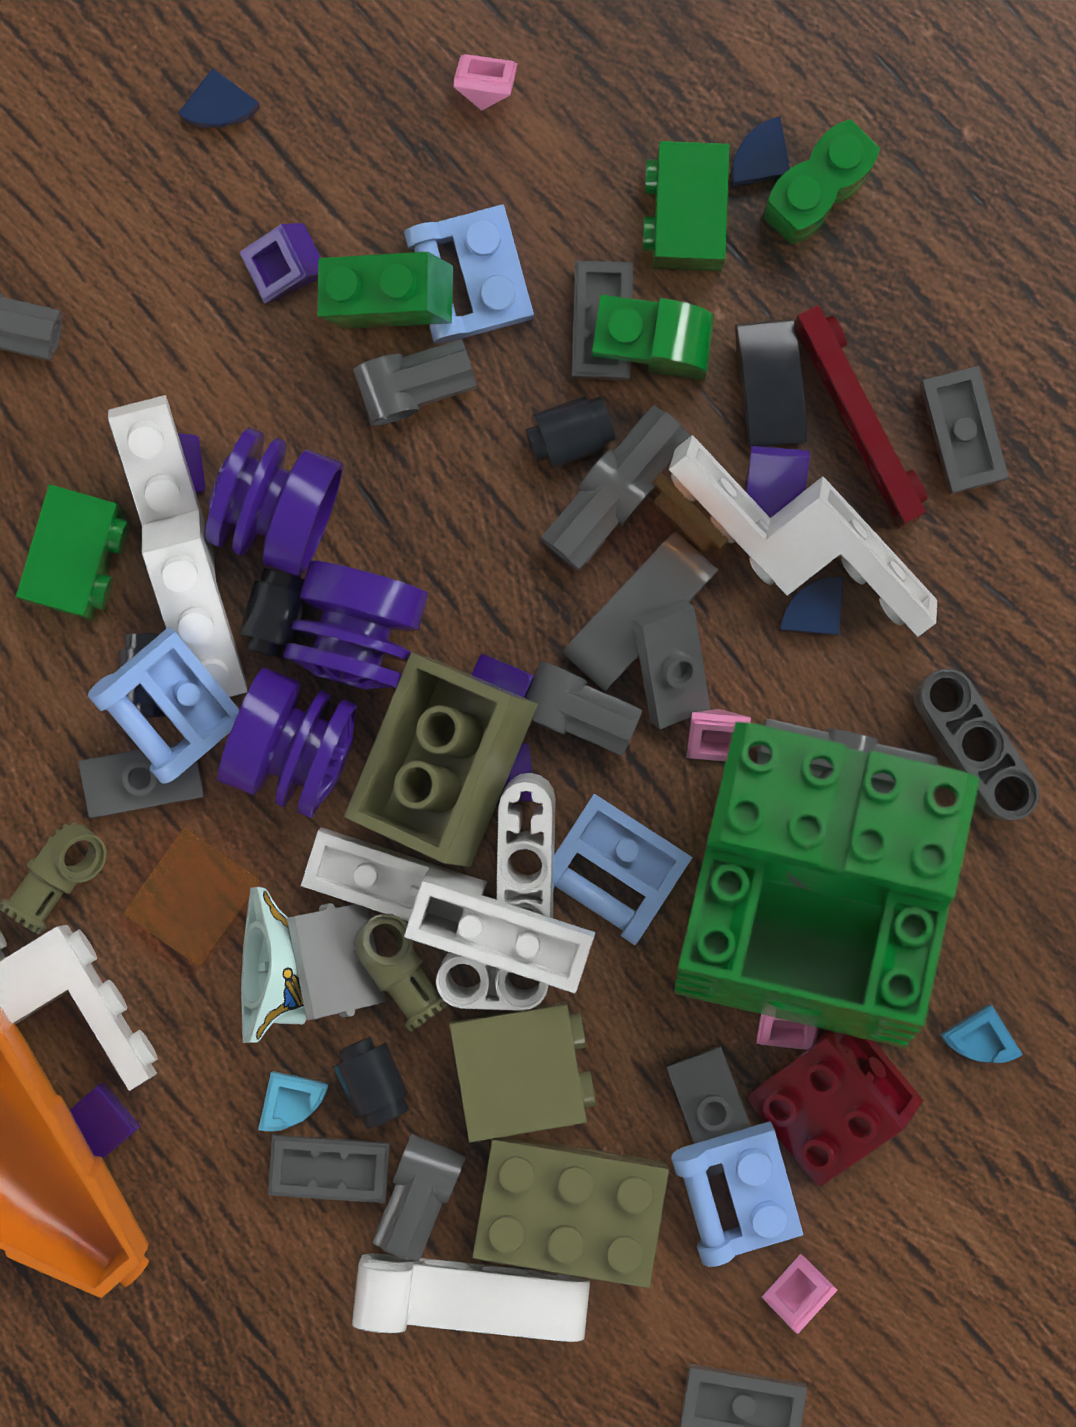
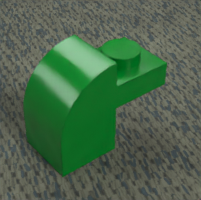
(664, 334)

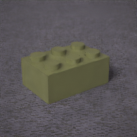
(440, 760)
(571, 1210)

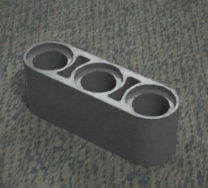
(609, 641)
(1002, 758)

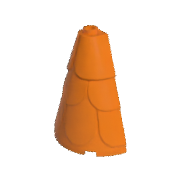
(55, 1195)

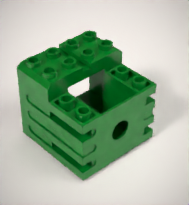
(879, 875)

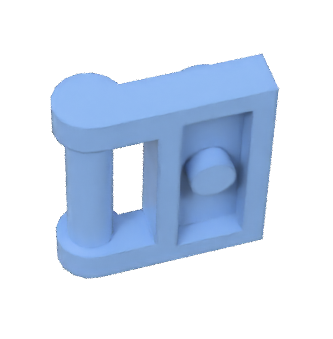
(488, 269)
(181, 691)
(627, 853)
(756, 1187)

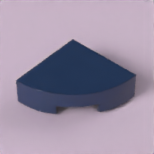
(218, 103)
(761, 155)
(815, 608)

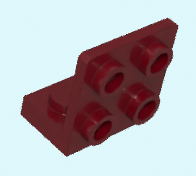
(836, 1104)

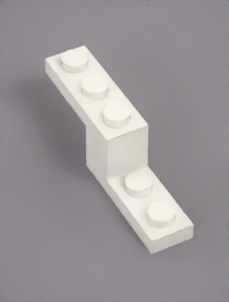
(803, 536)
(174, 537)
(448, 910)
(62, 964)

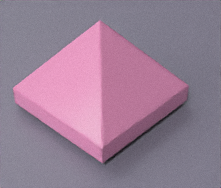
(484, 79)
(712, 734)
(785, 1033)
(799, 1293)

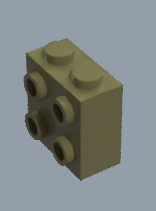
(521, 1071)

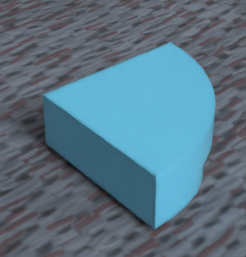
(290, 1100)

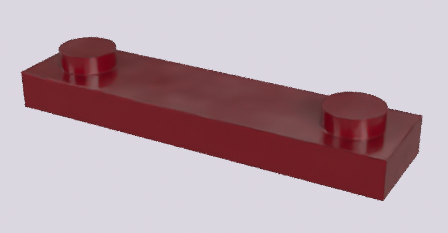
(823, 343)

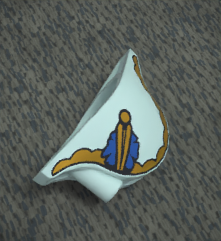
(268, 970)

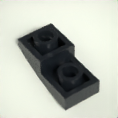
(771, 382)

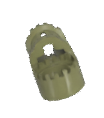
(52, 878)
(401, 973)

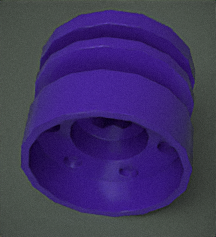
(273, 502)
(355, 625)
(287, 742)

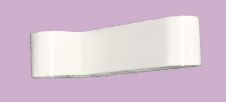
(521, 890)
(468, 1298)

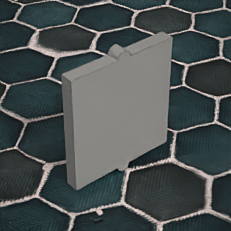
(326, 963)

